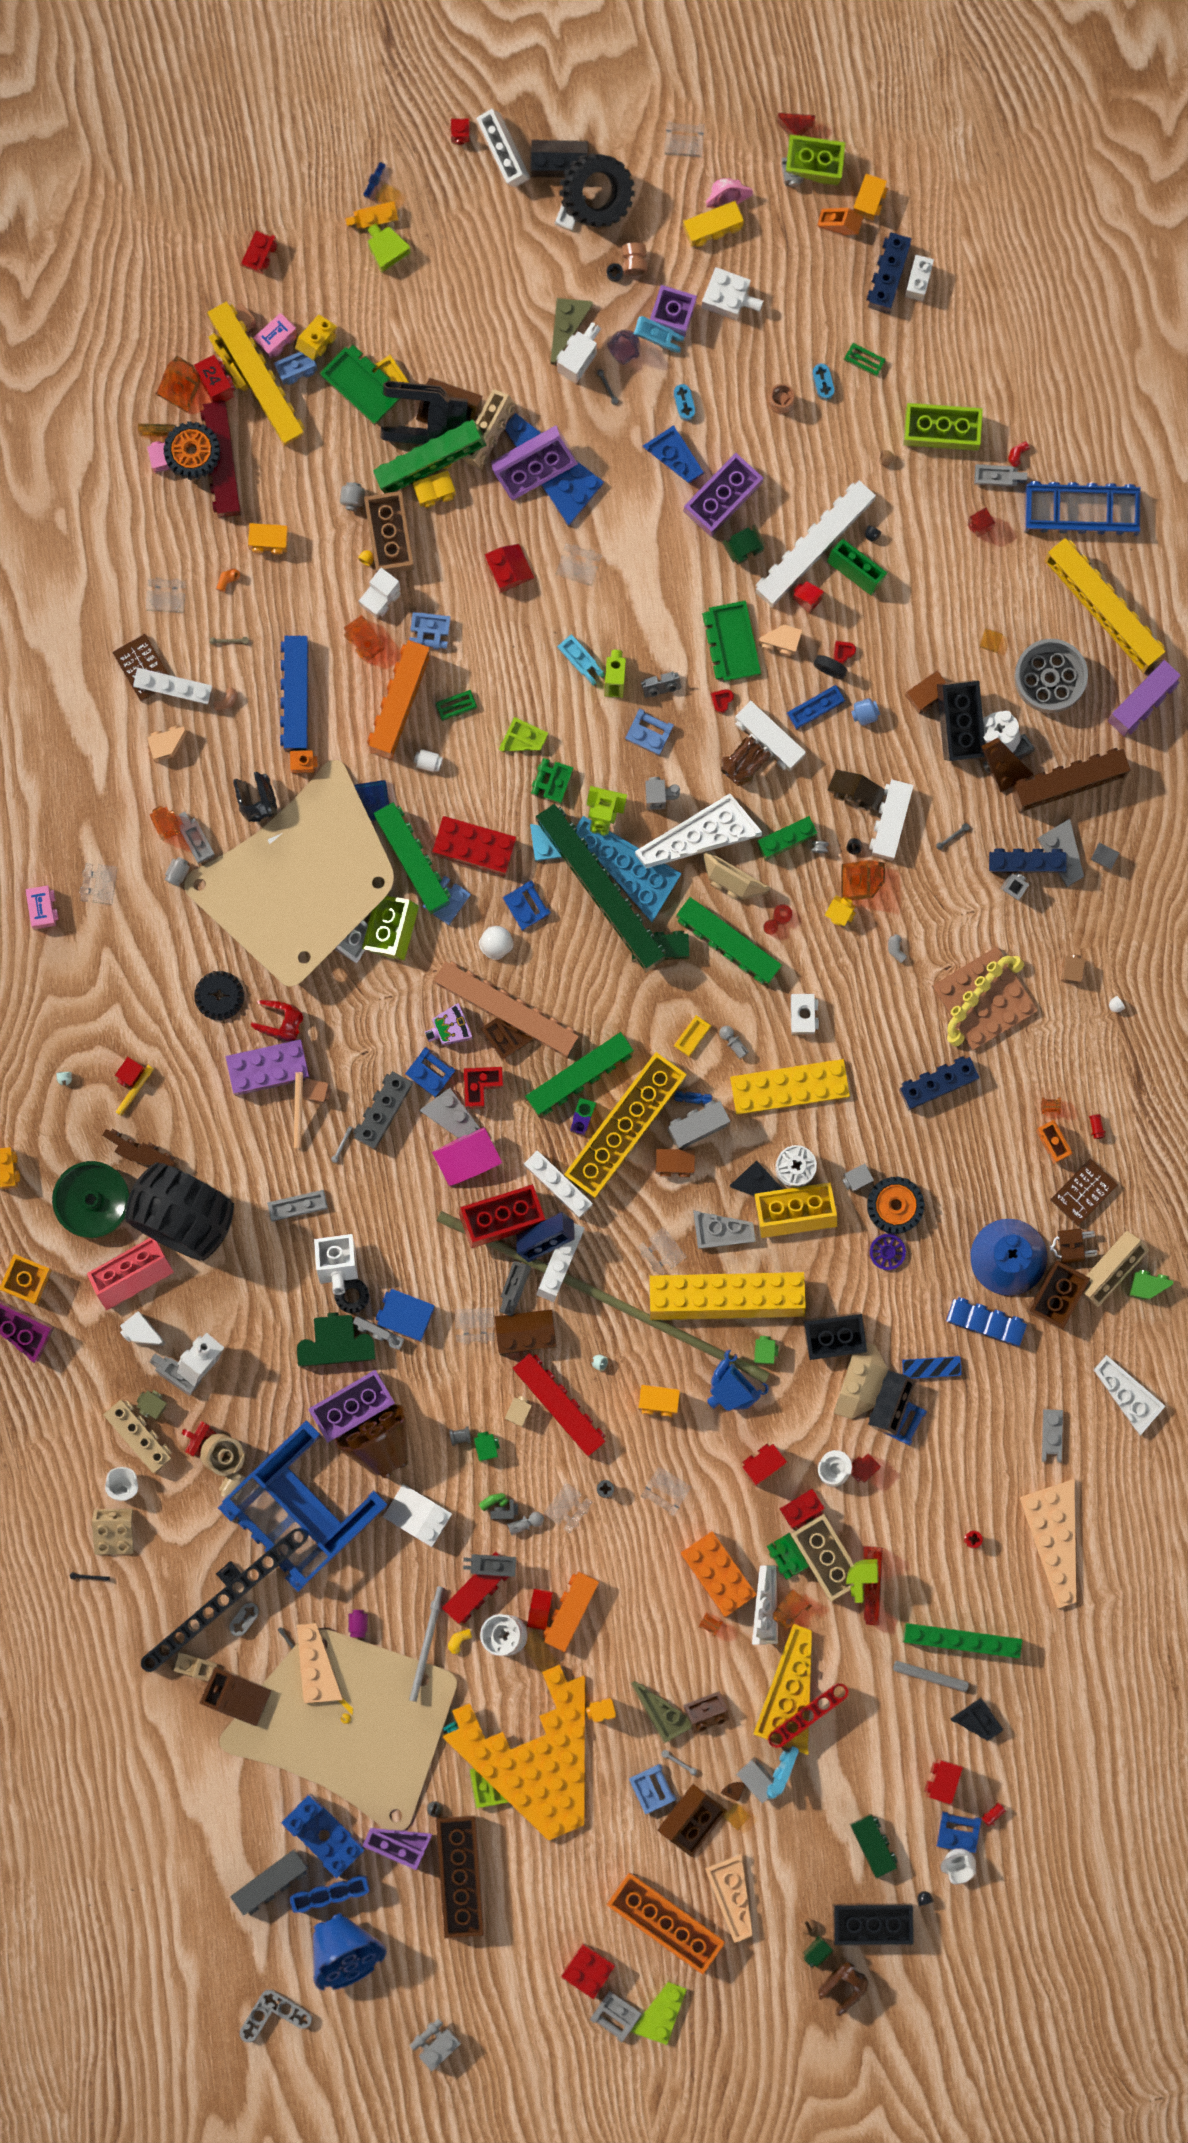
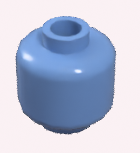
(865, 712)

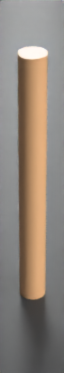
(298, 1109)

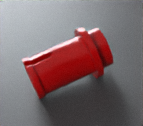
(1097, 1126)
(995, 1813)

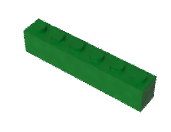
(429, 457)
(411, 857)
(729, 941)
(580, 1074)
(962, 1640)

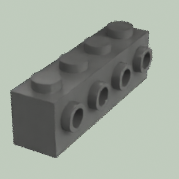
(383, 1110)
(269, 1882)

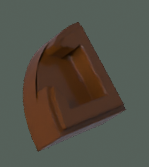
(734, 1790)

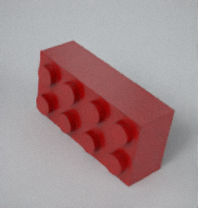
(474, 846)
(501, 1216)

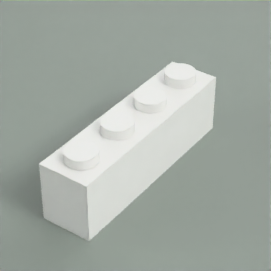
(503, 148)
(172, 686)
(770, 736)
(892, 820)
(558, 1184)
(558, 1267)

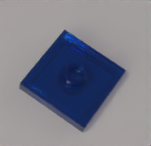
(373, 796)

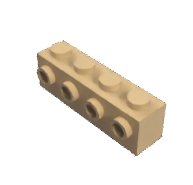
(491, 422)
(1108, 1271)
(138, 1436)

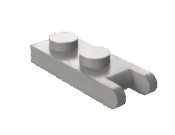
(1052, 1433)

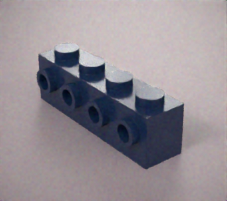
(889, 273)
(1028, 862)
(938, 1083)

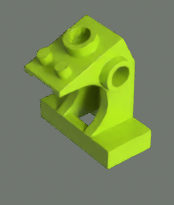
(604, 813)

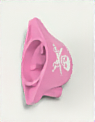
(727, 191)

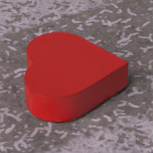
(843, 651)
(721, 700)

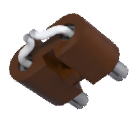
(1072, 1246)

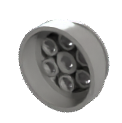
(1071, 662)

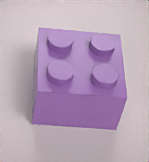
(674, 309)

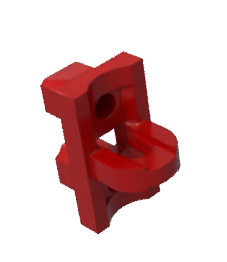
(201, 1432)

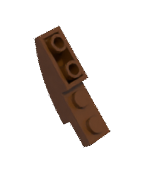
(145, 1155)

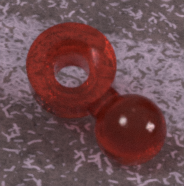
(771, 926)

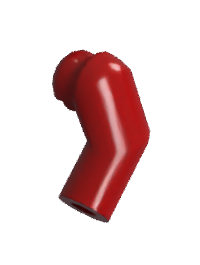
(1016, 452)

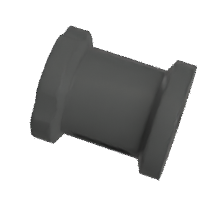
(460, 1436)
(609, 1493)

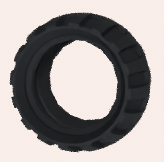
(179, 1211)

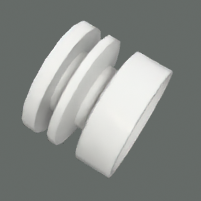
(792, 1177)
(495, 1628)

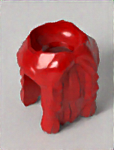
(290, 1024)

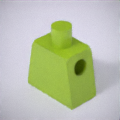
(386, 247)
(615, 674)

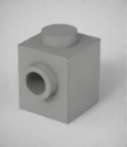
(1015, 885)

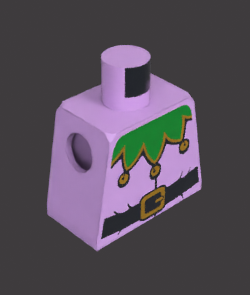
(450, 1027)

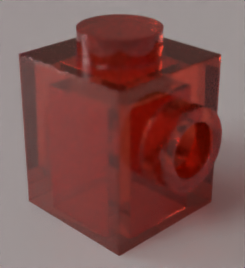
(981, 522)
(864, 1468)

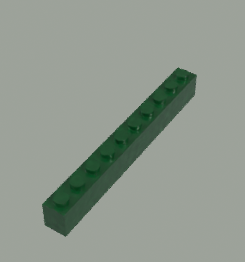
(600, 888)

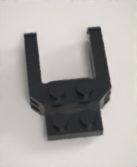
(443, 414)

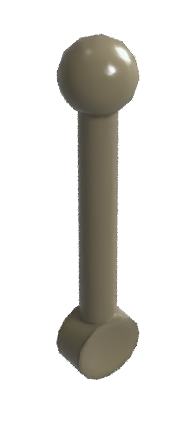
(244, 640)

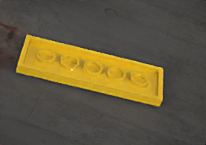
(789, 1086)

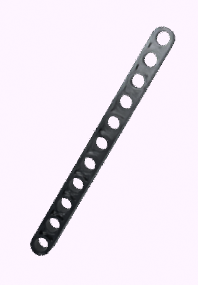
(217, 1606)

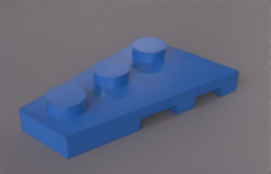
(675, 454)

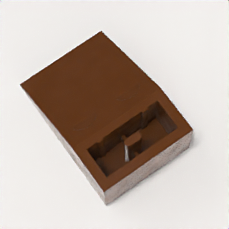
(235, 1696)

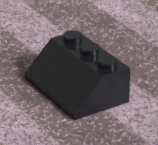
(553, 157)
(835, 1335)

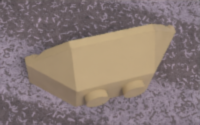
(732, 879)
(861, 1383)

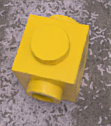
(841, 911)

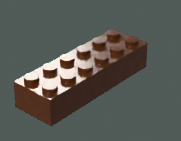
(1070, 780)
(460, 1876)

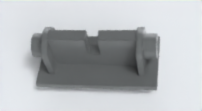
(653, 687)

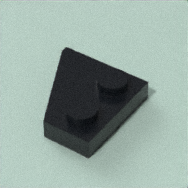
(755, 1181)

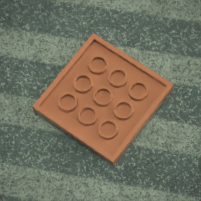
(997, 1008)

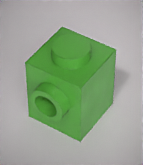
(765, 1350)

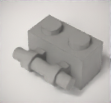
(657, 794)
(440, 2048)

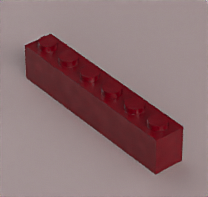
(224, 475)

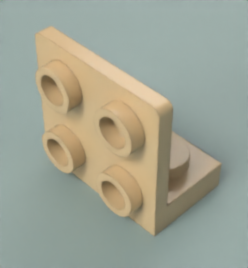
(112, 1531)

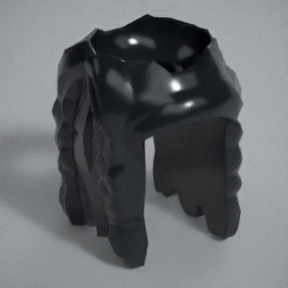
(265, 808)

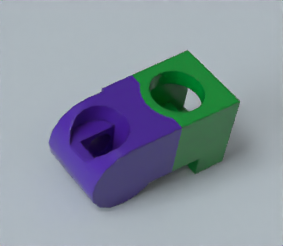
(582, 1116)

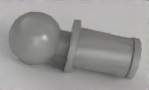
(735, 1044)
(535, 1519)

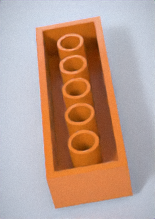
(399, 701)
(665, 1923)

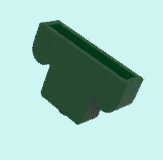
(335, 1343)

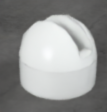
(1116, 1005)

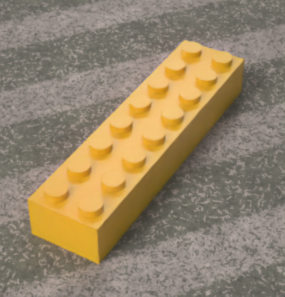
(1105, 605)
(625, 1125)
(727, 1296)

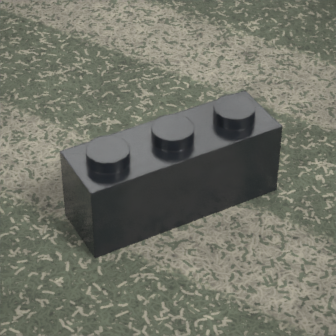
(891, 1402)

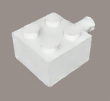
(728, 294)
(578, 354)
(336, 1261)
(200, 1358)

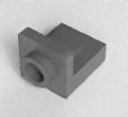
(501, 1514)

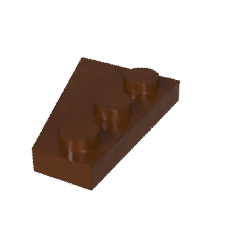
(1004, 764)

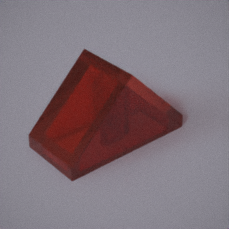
(795, 123)

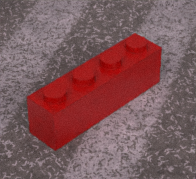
(472, 1596)

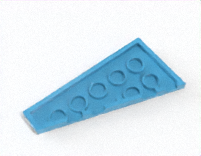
(644, 886)

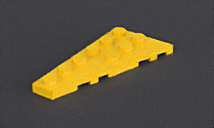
(789, 1690)

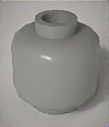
(352, 496)

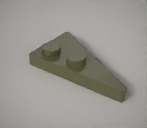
(568, 317)
(666, 1719)

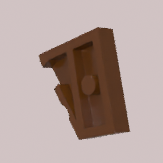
(504, 1038)

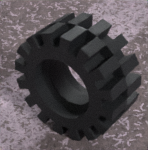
(363, 1296)

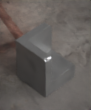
(1104, 856)

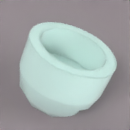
(64, 1076)
(600, 1362)

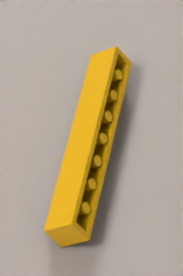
(255, 373)

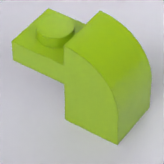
(862, 1572)

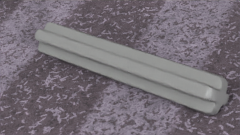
(930, 1676)

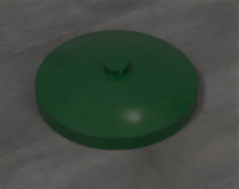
(90, 1199)

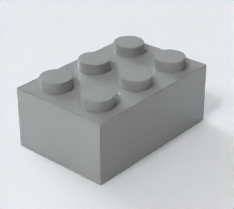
(698, 1124)

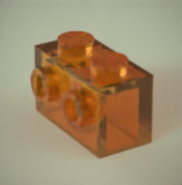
(364, 638)
(164, 822)

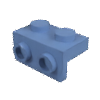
(295, 367)

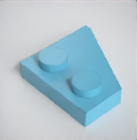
(542, 846)

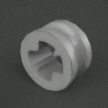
(820, 847)

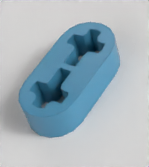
(819, 383)
(688, 401)

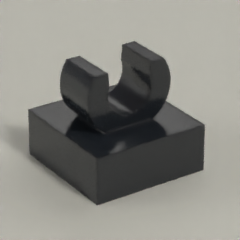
(228, 1573)

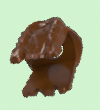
(744, 762)
(850, 1974)

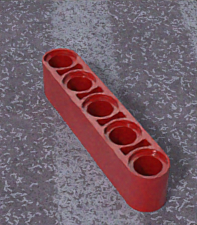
(817, 1714)

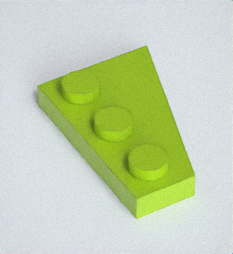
(661, 2015)

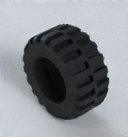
(620, 190)

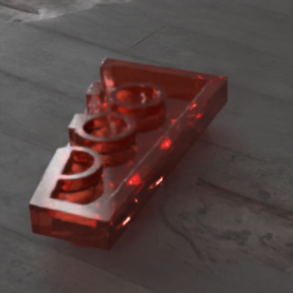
(873, 1590)

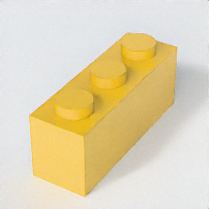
(713, 224)

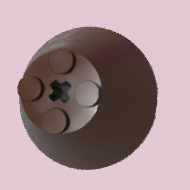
(378, 1442)

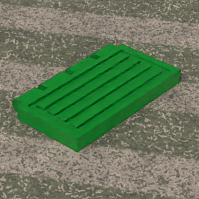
(359, 383)
(733, 641)

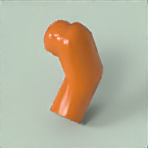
(227, 577)

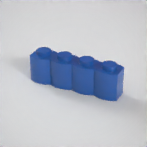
(984, 1322)
(323, 1895)

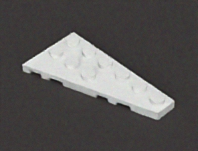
(709, 829)

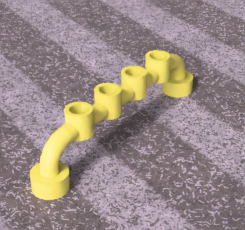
(971, 999)

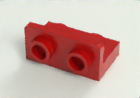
(259, 252)
(801, 1509)

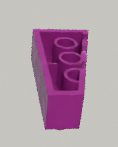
(24, 1331)

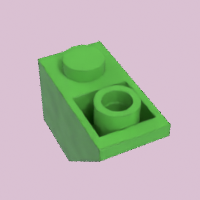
(1147, 1286)

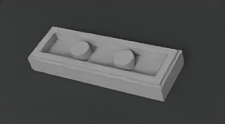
(297, 1205)

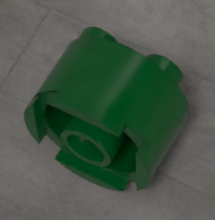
(744, 544)

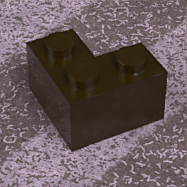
(856, 789)

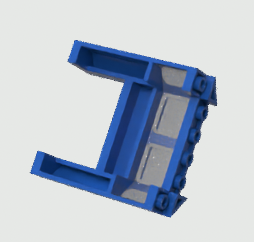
(277, 1502)

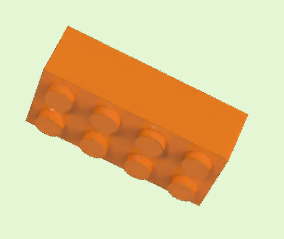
(718, 1574)

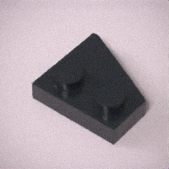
(978, 1720)

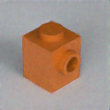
(303, 761)

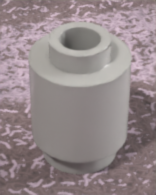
(176, 871)

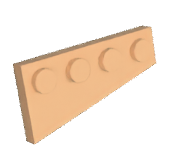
(316, 1670)
(730, 1890)

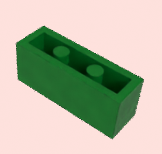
(856, 567)
(787, 838)

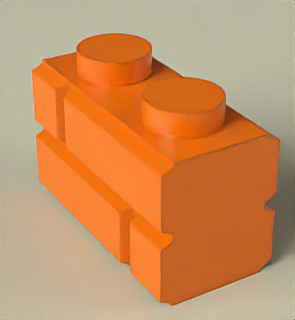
(1054, 1141)

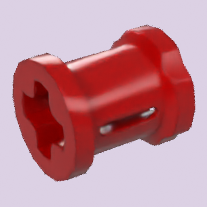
(977, 1535)

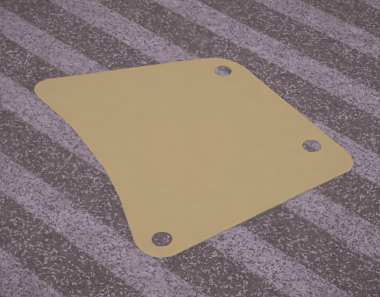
(305, 884)
(377, 1756)

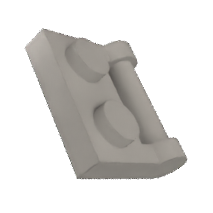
(619, 2011)

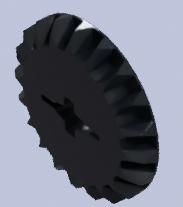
(226, 1006)

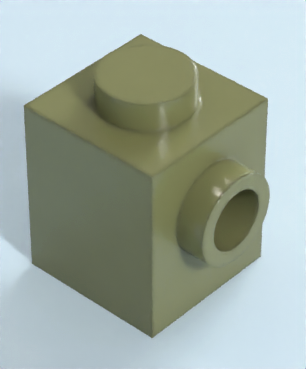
(151, 1404)

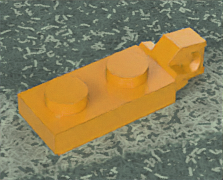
(374, 215)

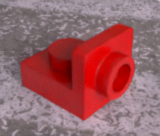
(460, 131)

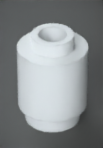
(428, 760)

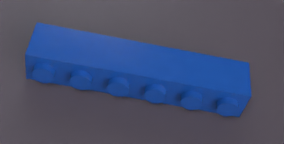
(295, 693)

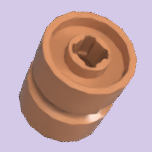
(634, 255)
(781, 398)

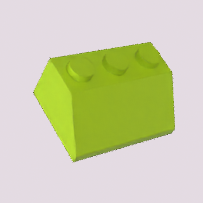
(391, 927)

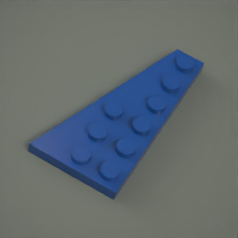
(568, 490)

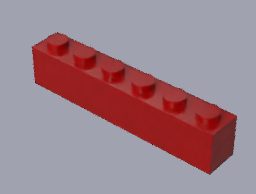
(559, 1405)

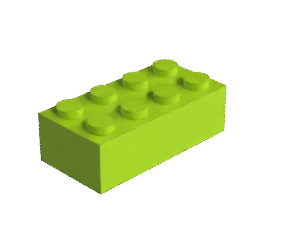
(942, 426)

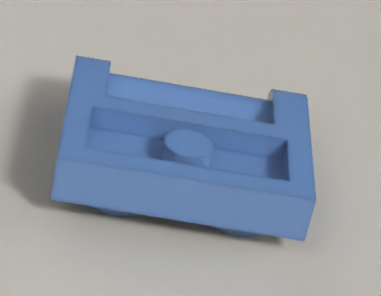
(645, 737)
(646, 1792)

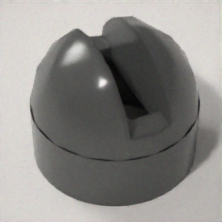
(438, 1811)

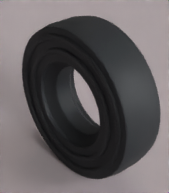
(830, 667)

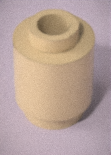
(230, 1483)

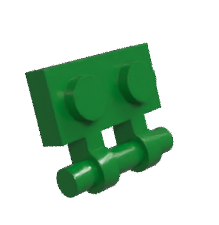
(557, 783)
(791, 1554)

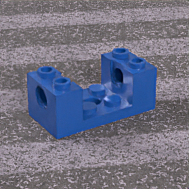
(309, 1820)

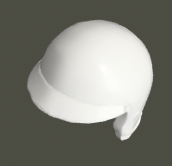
(496, 942)
(834, 1468)
(121, 1484)
(959, 1866)

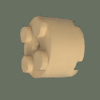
(214, 1447)

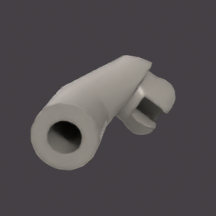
(894, 948)

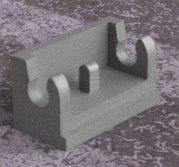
(756, 1779)

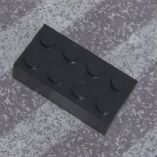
(961, 720)
(873, 1924)

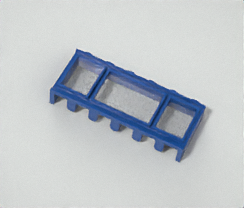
(1082, 508)

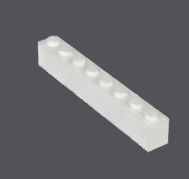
(815, 544)

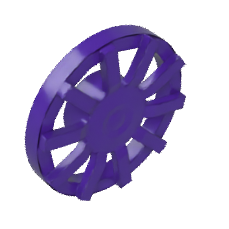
(887, 1252)

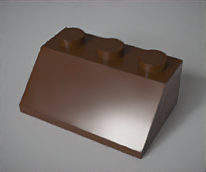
(474, 401)
(1058, 1295)
(525, 1332)
(692, 1820)

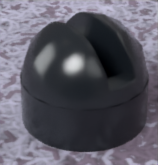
(872, 533)
(850, 849)
(924, 1898)

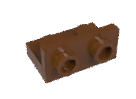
(706, 1712)

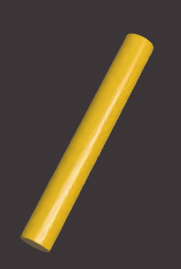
(134, 1090)

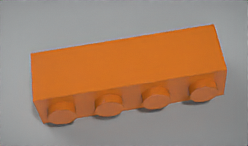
(571, 1611)

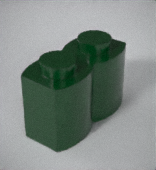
(817, 1952)

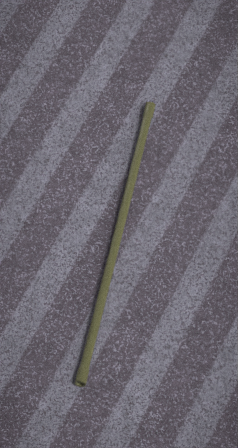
(752, 1370)

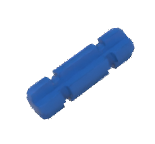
(691, 1097)

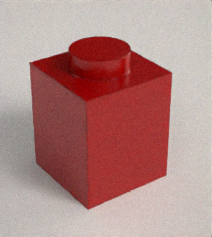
(129, 1072)

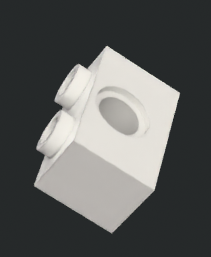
(919, 277)
(798, 1024)

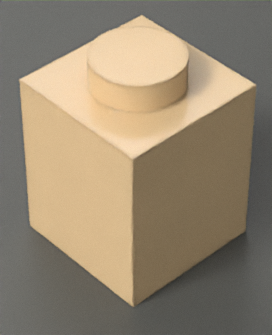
(518, 1411)

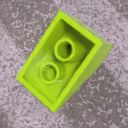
(815, 159)

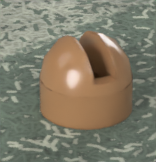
(886, 457)
(804, 1928)

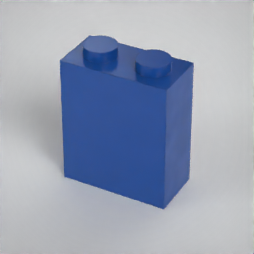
(405, 1314)

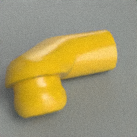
(456, 1640)
(347, 1716)

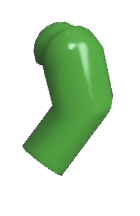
(492, 1499)

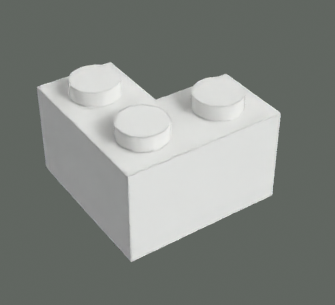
(381, 592)

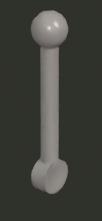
(335, 1159)
(693, 1771)

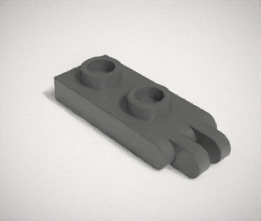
(491, 1565)

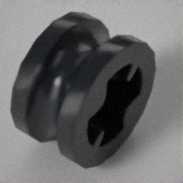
(610, 269)

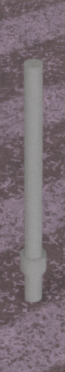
(436, 1607)

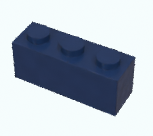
(545, 1237)

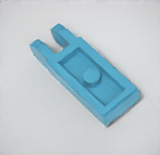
(657, 334)
(579, 658)
(782, 1772)

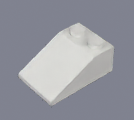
(417, 1515)

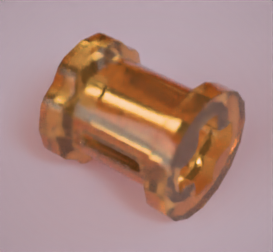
(1051, 1105)
(710, 1624)

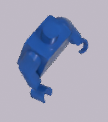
(731, 1387)

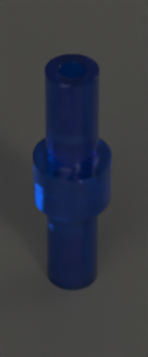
(374, 180)

